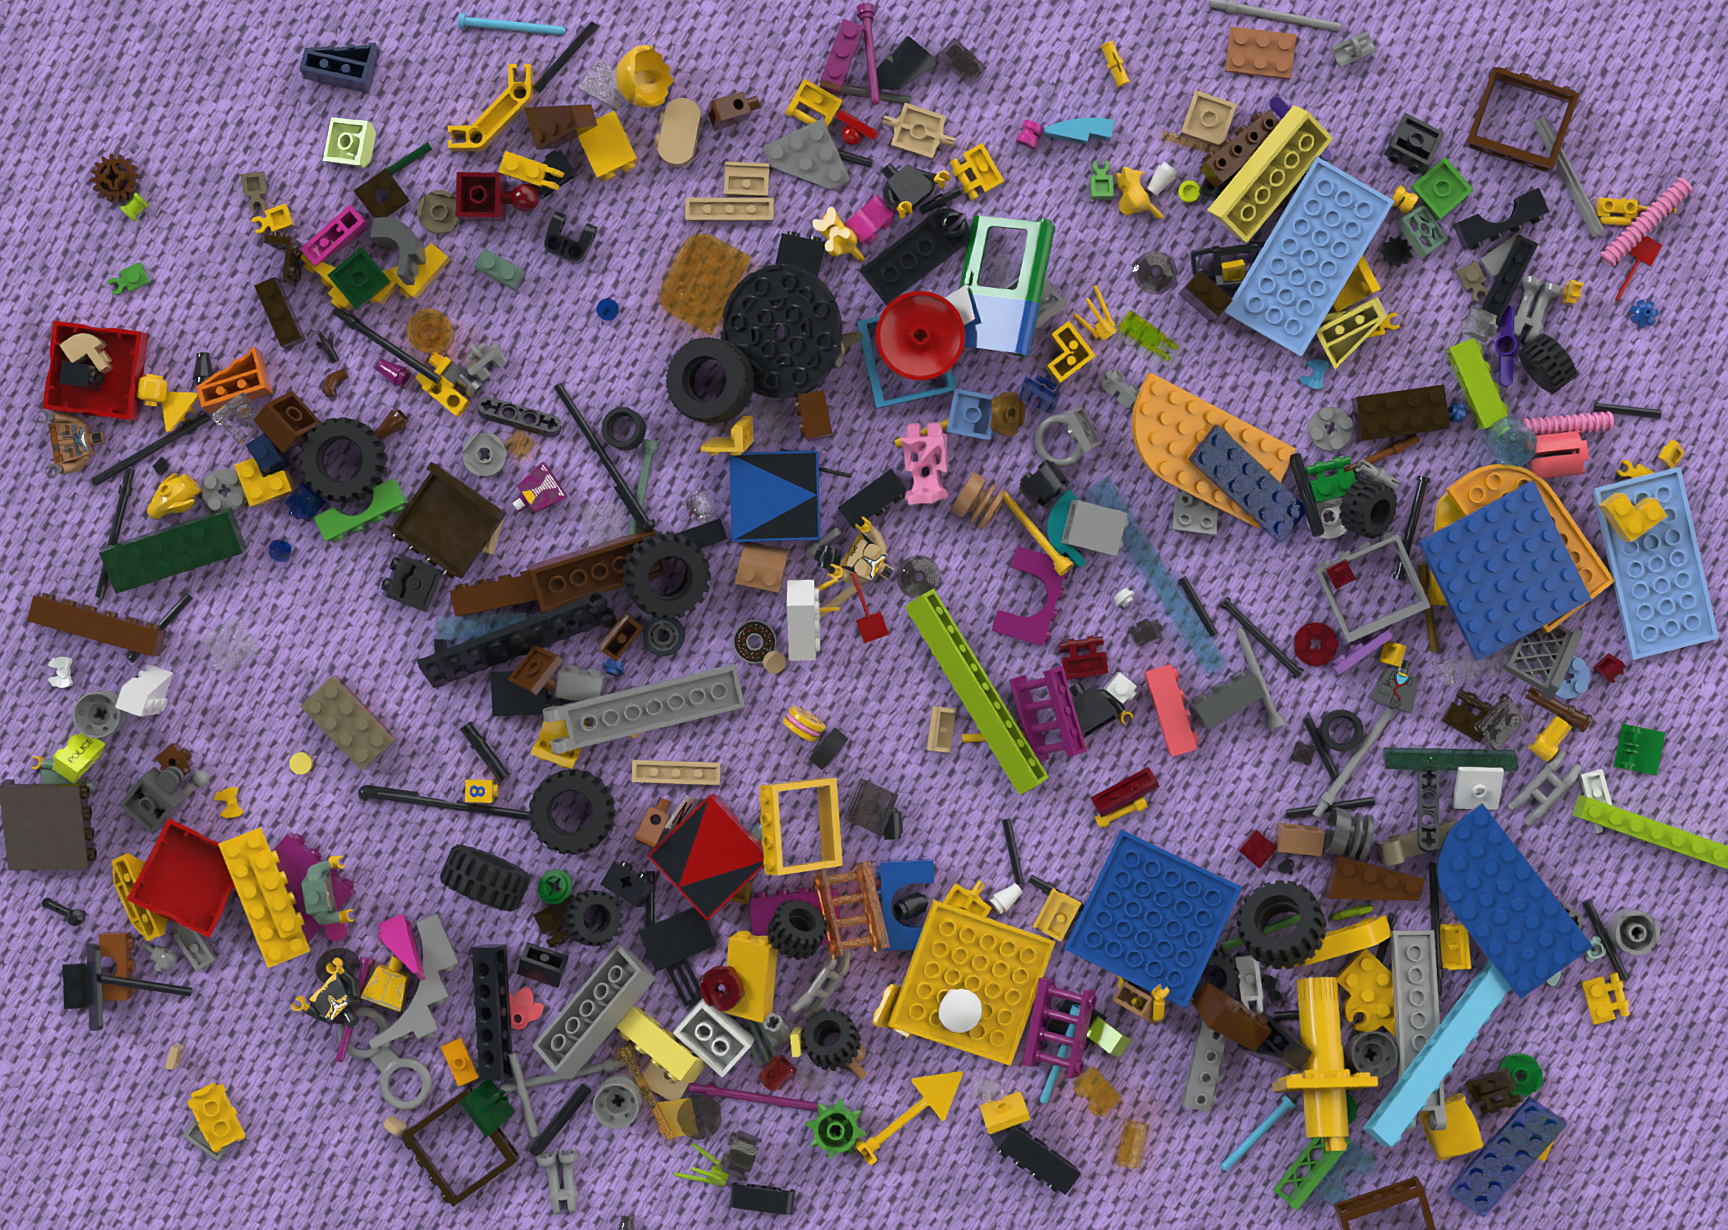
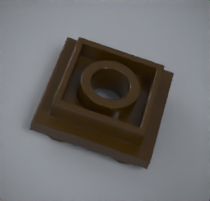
(384, 181)

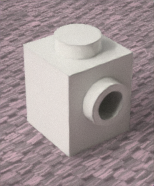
(1121, 688)

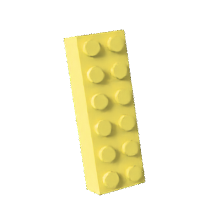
(1270, 173)

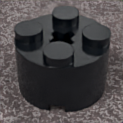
(1043, 484)

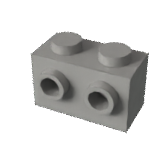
(579, 683)

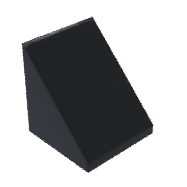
(161, 466)

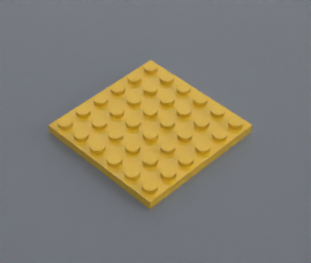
(975, 955)

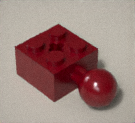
(493, 205)

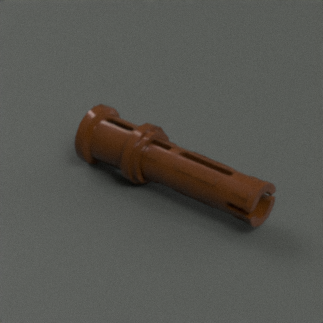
(1567, 713)

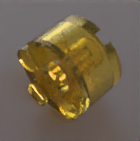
(422, 322)

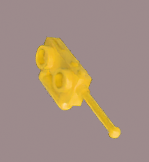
(1628, 208)

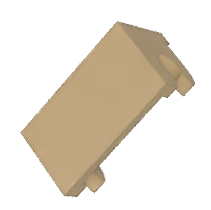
(941, 729)

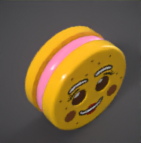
(803, 724)

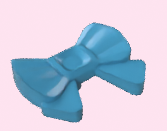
(1315, 382)

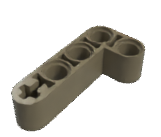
(1400, 847)

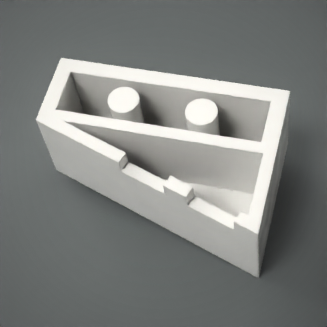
(147, 693)

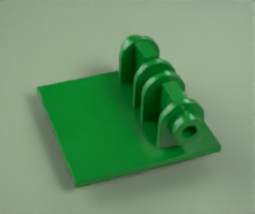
(1639, 749)

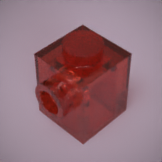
(777, 1073)

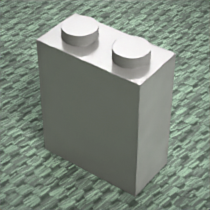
(1095, 528)

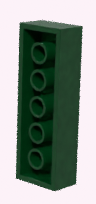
(173, 550)

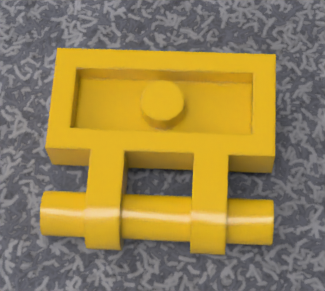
(983, 169)
(1599, 1001)

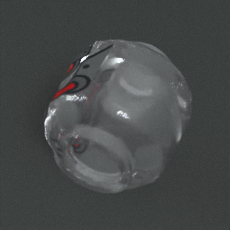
(701, 506)

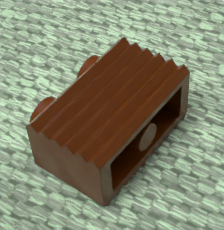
(620, 636)

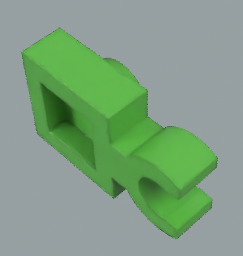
(1101, 184)
(132, 278)

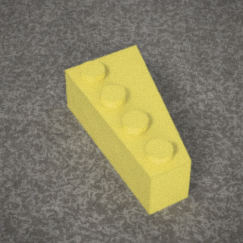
(660, 1046)

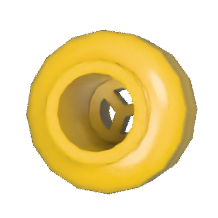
(152, 389)

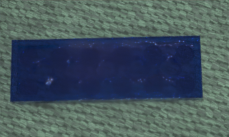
(1247, 483)
(1506, 1156)

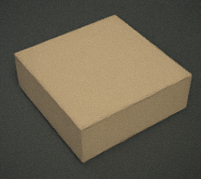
(174, 1056)

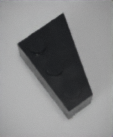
(1280, 1046)

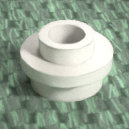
(1124, 598)

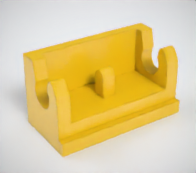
(1454, 946)

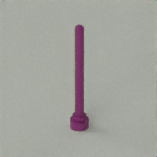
(866, 13)

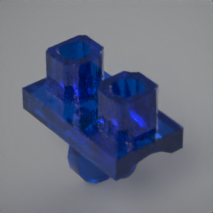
(1031, 387)

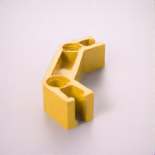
(498, 115)
(1351, 939)

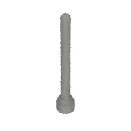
(1274, 718)

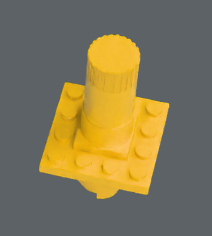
(1323, 1075)

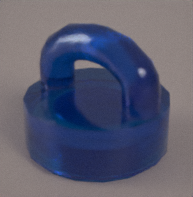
(280, 550)

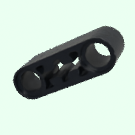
(762, 1198)

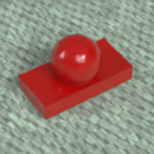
(853, 132)

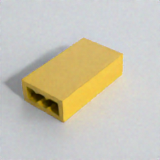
(756, 966)

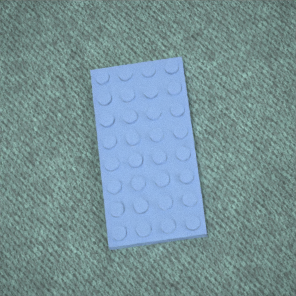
(1309, 256)
(1660, 572)

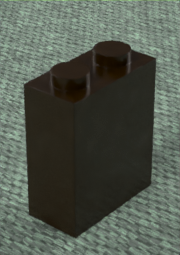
(1205, 296)

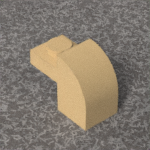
(85, 346)

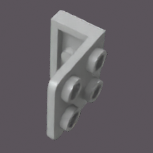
(1050, 304)

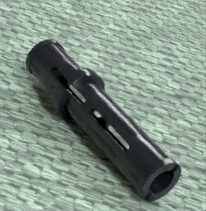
(482, 748)

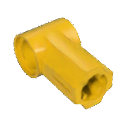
(1547, 742)

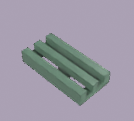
(766, 1058)

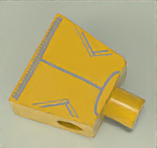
(388, 985)

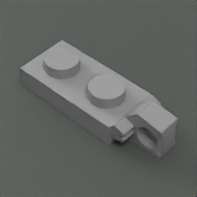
(194, 947)

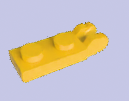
(528, 170)

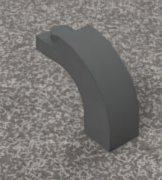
(393, 233)

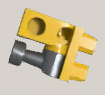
(444, 390)

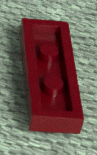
(1125, 792)

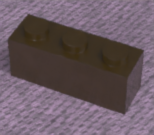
(280, 313)

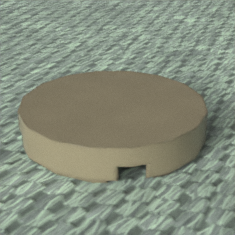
(444, 217)

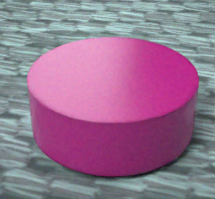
(335, 931)

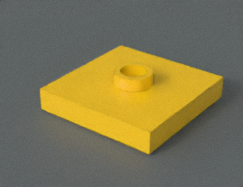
(1004, 1113)

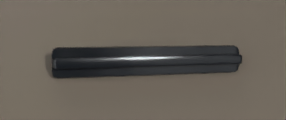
(1306, 495)
(560, 1120)

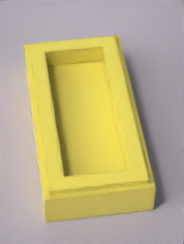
(796, 1042)

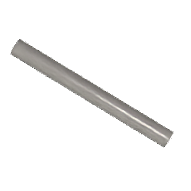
(524, 1098)

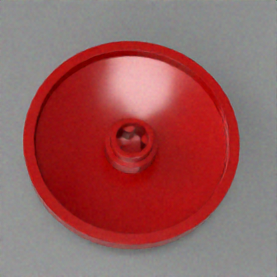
(920, 335)

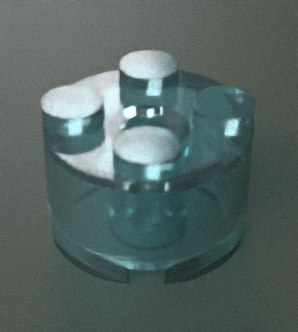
(1508, 430)

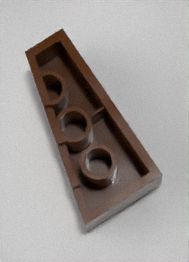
(1367, 881)

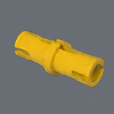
(1115, 64)

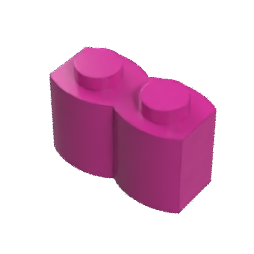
(870, 220)

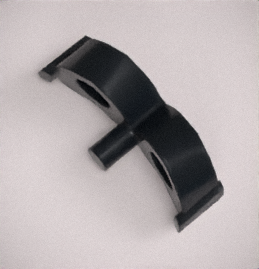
(1275, 996)

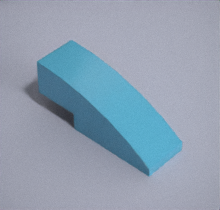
(1080, 129)

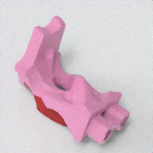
(928, 488)

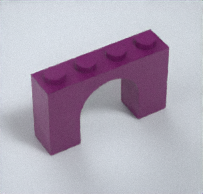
(1035, 627)
(764, 906)

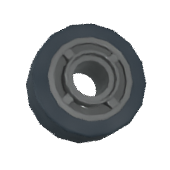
(660, 648)

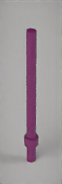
(712, 1091)

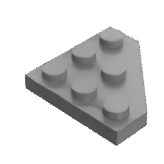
(809, 155)

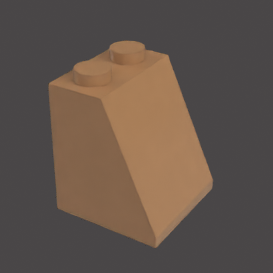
(762, 566)

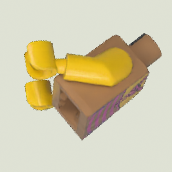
(1141, 1004)

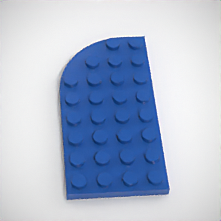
(1505, 903)

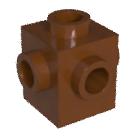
(172, 753)

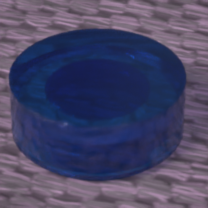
(607, 309)

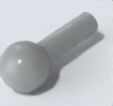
(814, 545)
(199, 779)

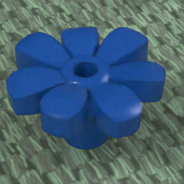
(1644, 313)

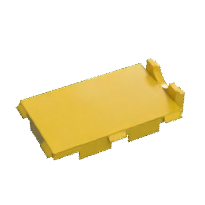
(216, 1116)

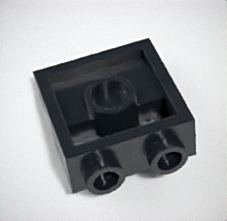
(1413, 144)
(411, 582)

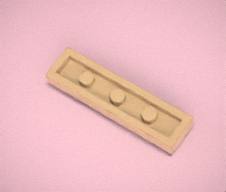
(729, 209)
(676, 772)

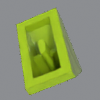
(1108, 1037)

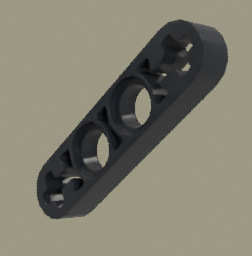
(518, 419)
(1425, 809)

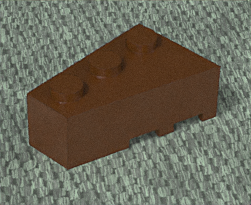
(559, 124)
(1230, 1017)

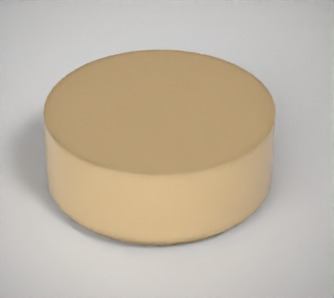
(774, 662)
(394, 1125)

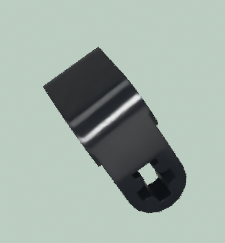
(554, 232)

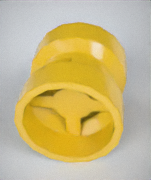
(1407, 202)

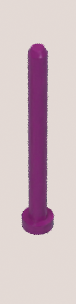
(347, 1032)

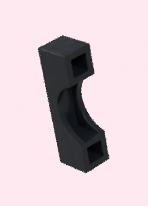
(1526, 208)

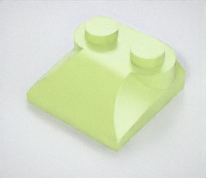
(350, 142)

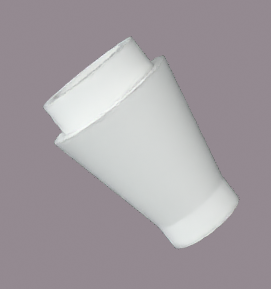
(1162, 177)
(1005, 899)

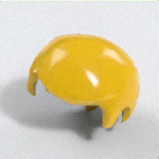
(636, 73)

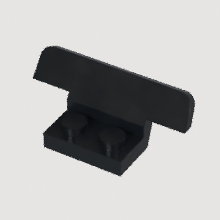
(83, 986)

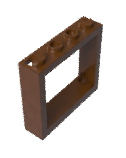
(1503, 151)
(1382, 1199)

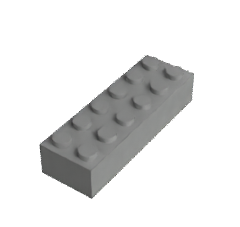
(594, 1012)

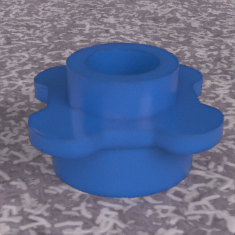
(1456, 412)
(613, 667)

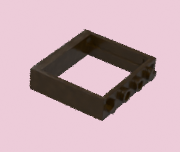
(435, 1176)

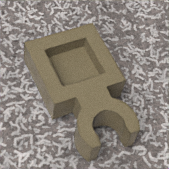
(255, 185)
(1472, 277)

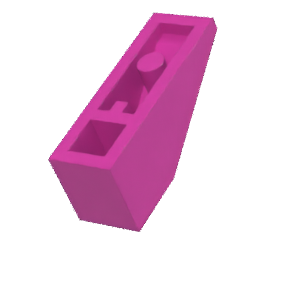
(335, 235)
(400, 939)

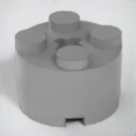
(1641, 940)

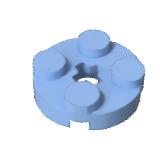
(1578, 683)

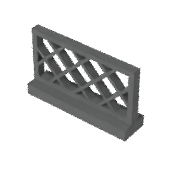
(1558, 661)

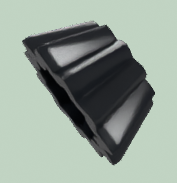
(1396, 251)

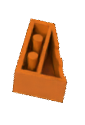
(243, 375)

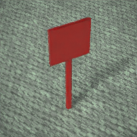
(1644, 251)
(873, 625)

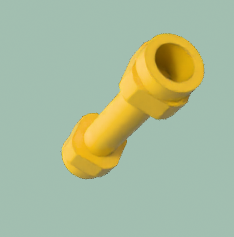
(1138, 804)

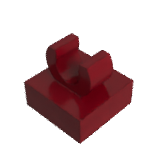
(1340, 573)
(1609, 667)

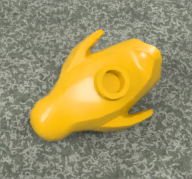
(173, 496)

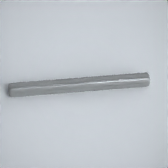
(1570, 179)

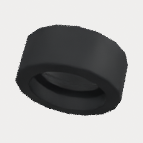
(635, 440)
(1358, 730)
(828, 748)

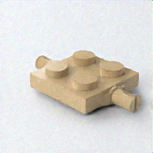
(918, 131)

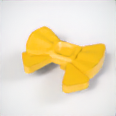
(229, 795)

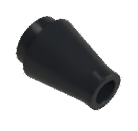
(203, 368)

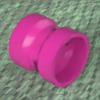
(1030, 134)

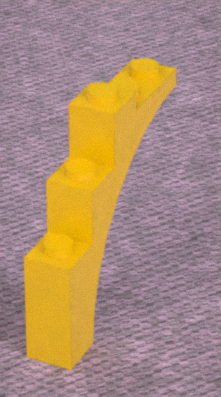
(435, 263)

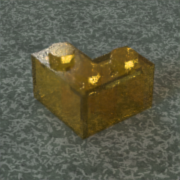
(1097, 1091)

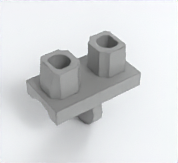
(1353, 49)
(477, 366)

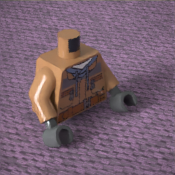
(70, 442)

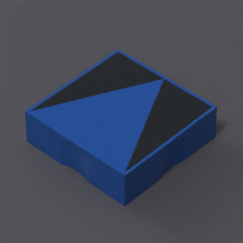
(775, 496)

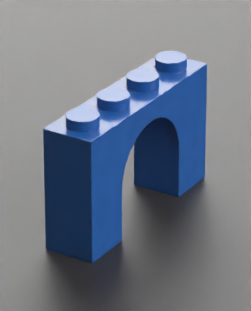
(893, 876)

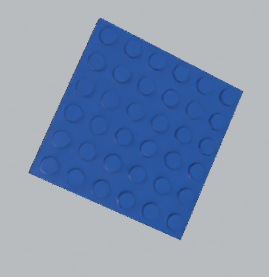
(1504, 570)
(1153, 918)

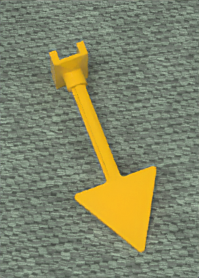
(936, 1092)

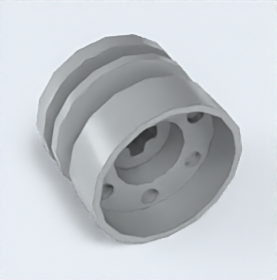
(87, 718)
(611, 1111)

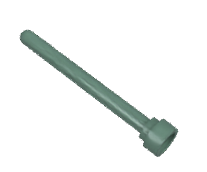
(649, 448)

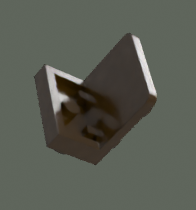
(280, 240)

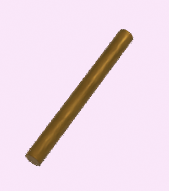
(1429, 613)

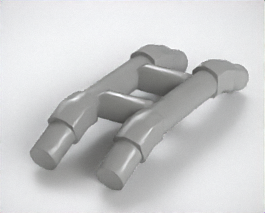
(1546, 802)
(823, 995)

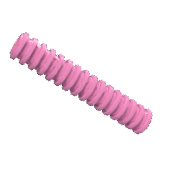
(1646, 221)
(1561, 424)

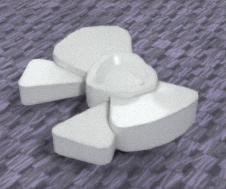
(63, 679)

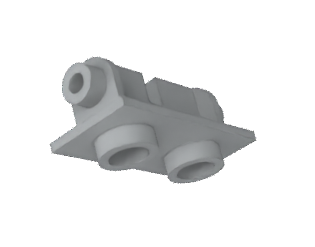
(1116, 382)

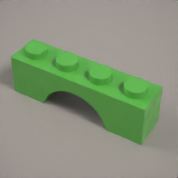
(386, 498)

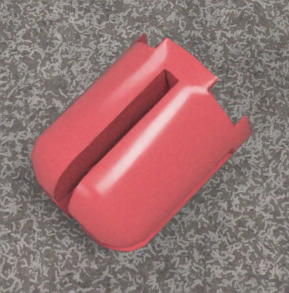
(1559, 465)

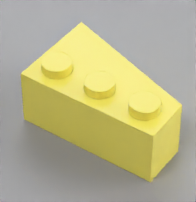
(1350, 329)

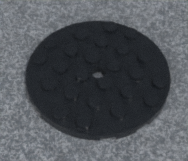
(811, 323)

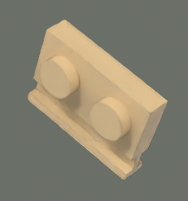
(746, 179)

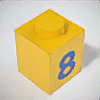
(481, 790)

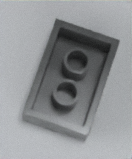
(1226, 699)

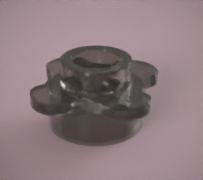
(1309, 752)

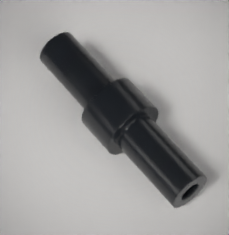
(940, 200)

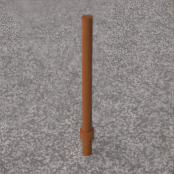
(1396, 448)

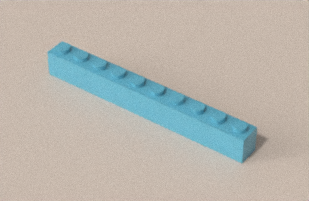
(1437, 1056)

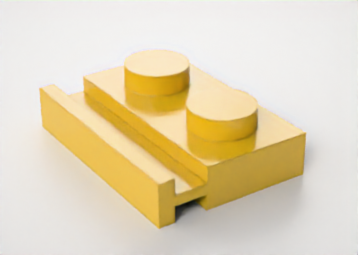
(1057, 914)

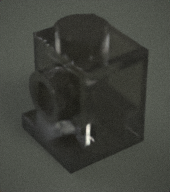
(1145, 631)

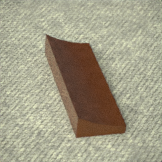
(586, 571)

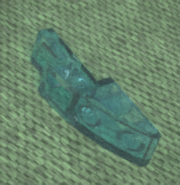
(474, 625)

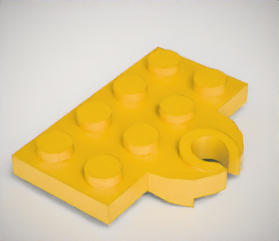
(1369, 992)

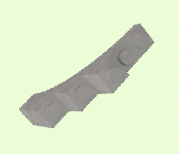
(419, 1017)

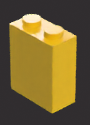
(608, 148)

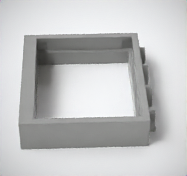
(1385, 620)

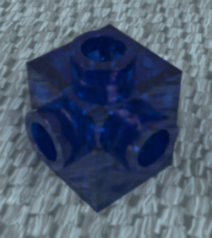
(304, 503)

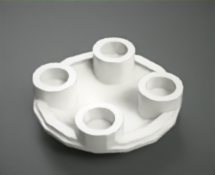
(960, 1010)

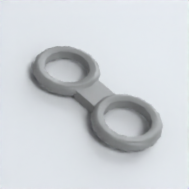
(388, 1061)

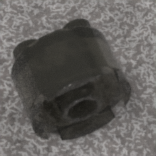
(741, 1154)

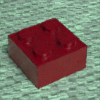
(1257, 848)

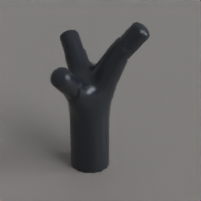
(327, 345)

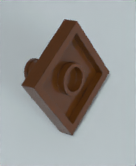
(536, 671)

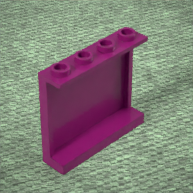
(294, 861)

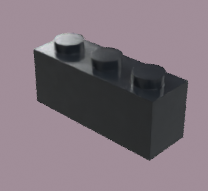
(873, 499)

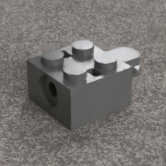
(155, 798)

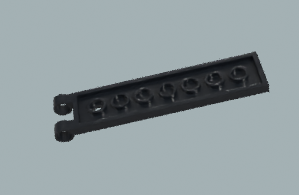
(516, 640)

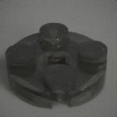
(710, 1110)

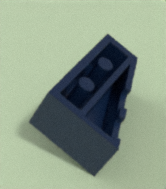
(341, 66)

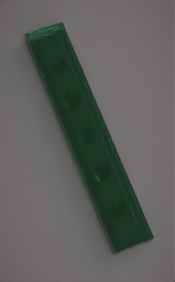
(1448, 758)

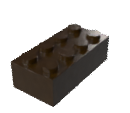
(1400, 413)

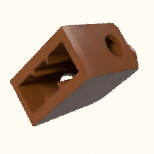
(648, 833)

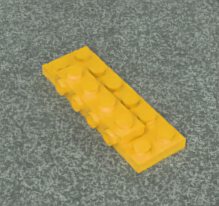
(265, 897)

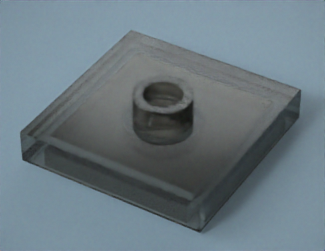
(871, 806)

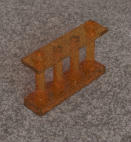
(868, 896)

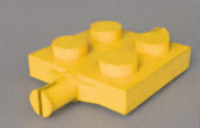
(968, 899)

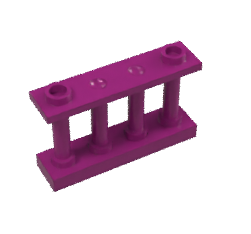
(1063, 708)
(1039, 1033)

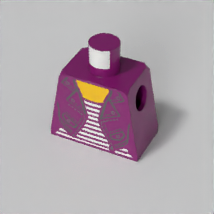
(539, 490)

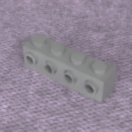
(1204, 1069)

